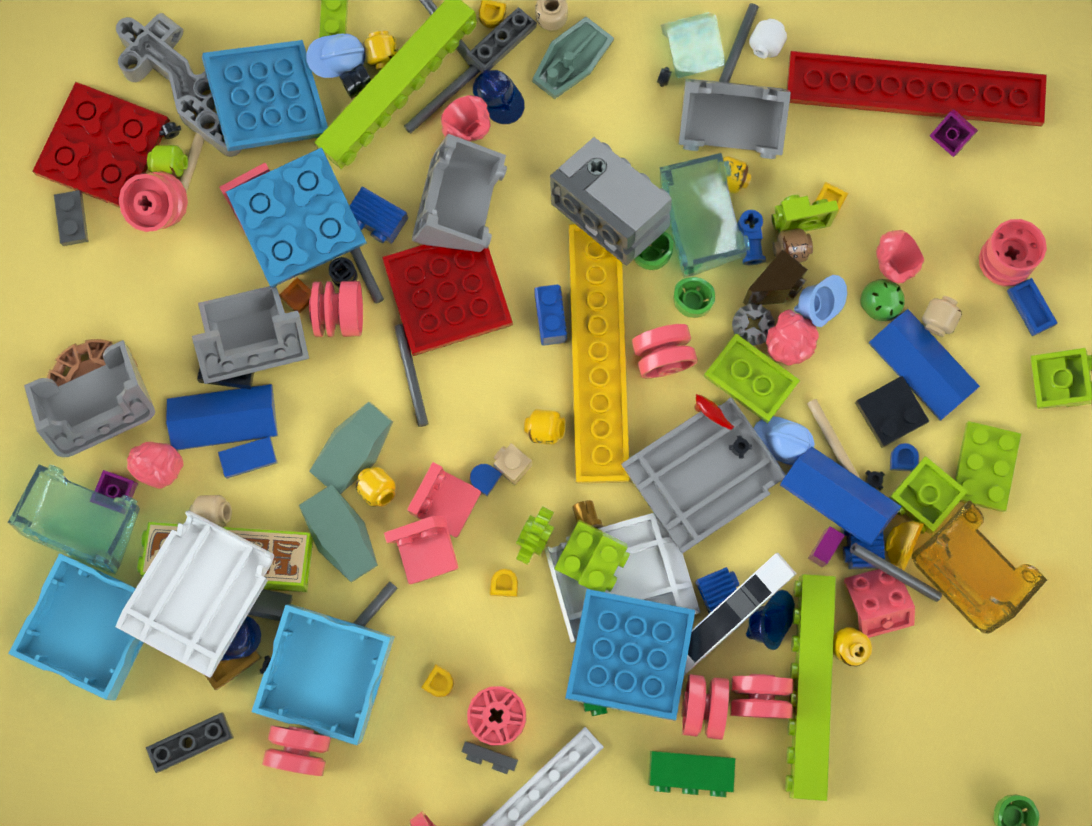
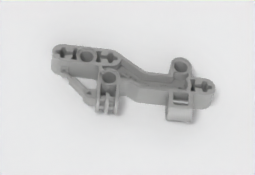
(155, 51)

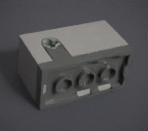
(610, 200)

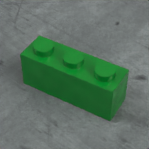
(691, 773)

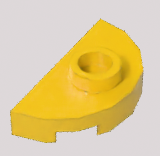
(901, 542)

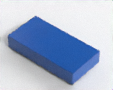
(1032, 307)
(247, 457)

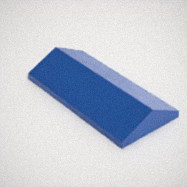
(924, 364)
(221, 417)
(840, 496)

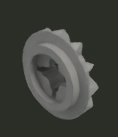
(741, 321)

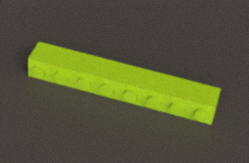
(396, 81)
(811, 687)

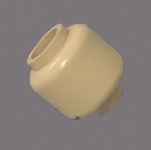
(551, 14)
(942, 316)
(212, 508)

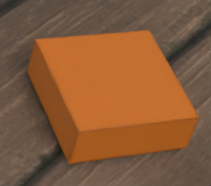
(296, 295)

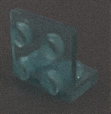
(694, 44)

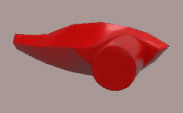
(711, 411)

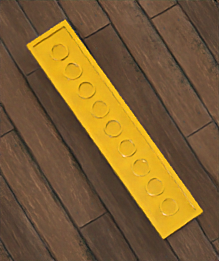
(598, 361)

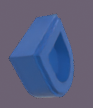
(904, 458)
(484, 478)

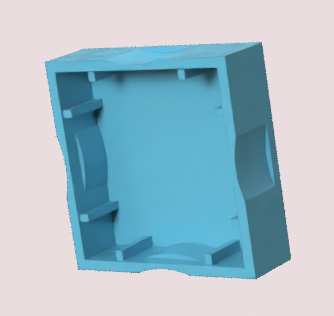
(76, 629)
(323, 674)

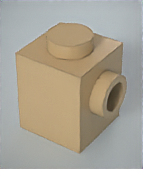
(512, 463)

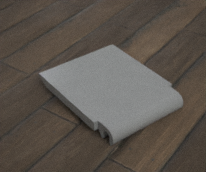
(698, 481)

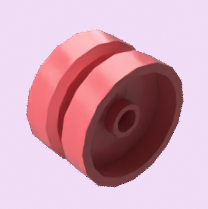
(153, 201)
(664, 351)
(761, 696)
(702, 706)
(296, 751)

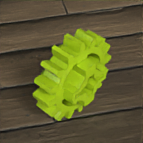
(535, 535)

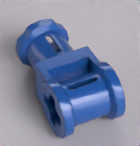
(754, 255)

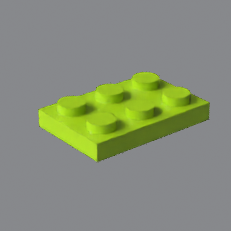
(751, 378)
(987, 465)

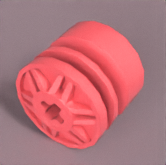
(1012, 252)
(336, 309)
(480, 712)

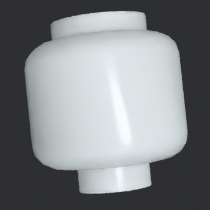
(768, 38)

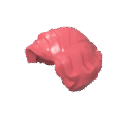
(466, 118)
(899, 256)
(792, 338)
(155, 464)

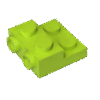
(797, 213)
(1062, 378)
(928, 495)
(592, 557)

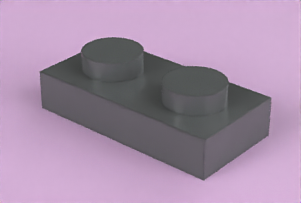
(71, 218)
(500, 762)

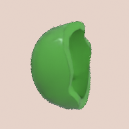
(652, 256)
(887, 298)
(691, 302)
(1012, 815)

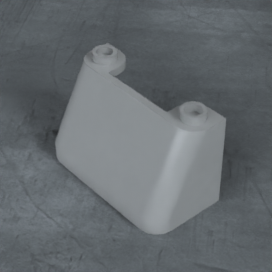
(740, 119)
(458, 195)
(92, 405)

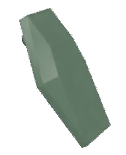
(571, 57)
(352, 447)
(339, 533)

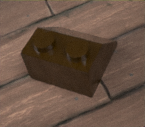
(777, 282)

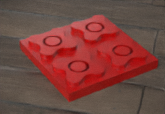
(99, 143)
(446, 295)

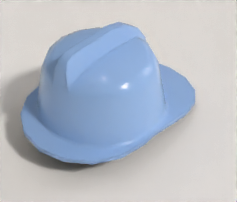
(335, 55)
(822, 300)
(784, 439)

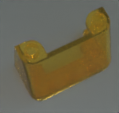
(974, 572)

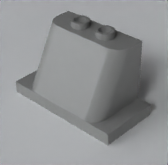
(247, 335)

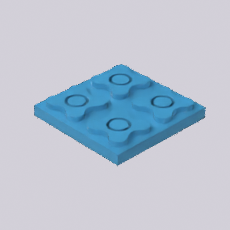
(264, 95)
(296, 217)
(630, 654)

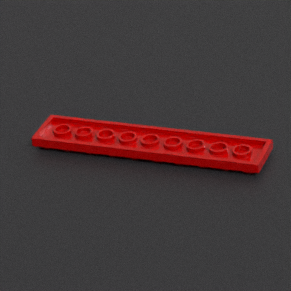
(916, 88)

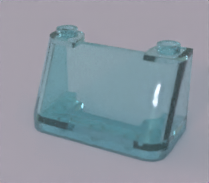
(702, 214)
(75, 519)

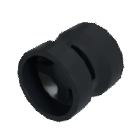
(355, 81)
(343, 275)

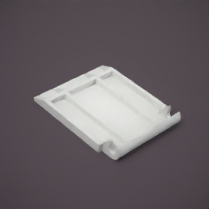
(651, 573)
(196, 593)

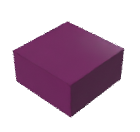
(953, 133)
(115, 485)
(826, 546)

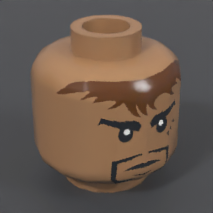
(795, 243)

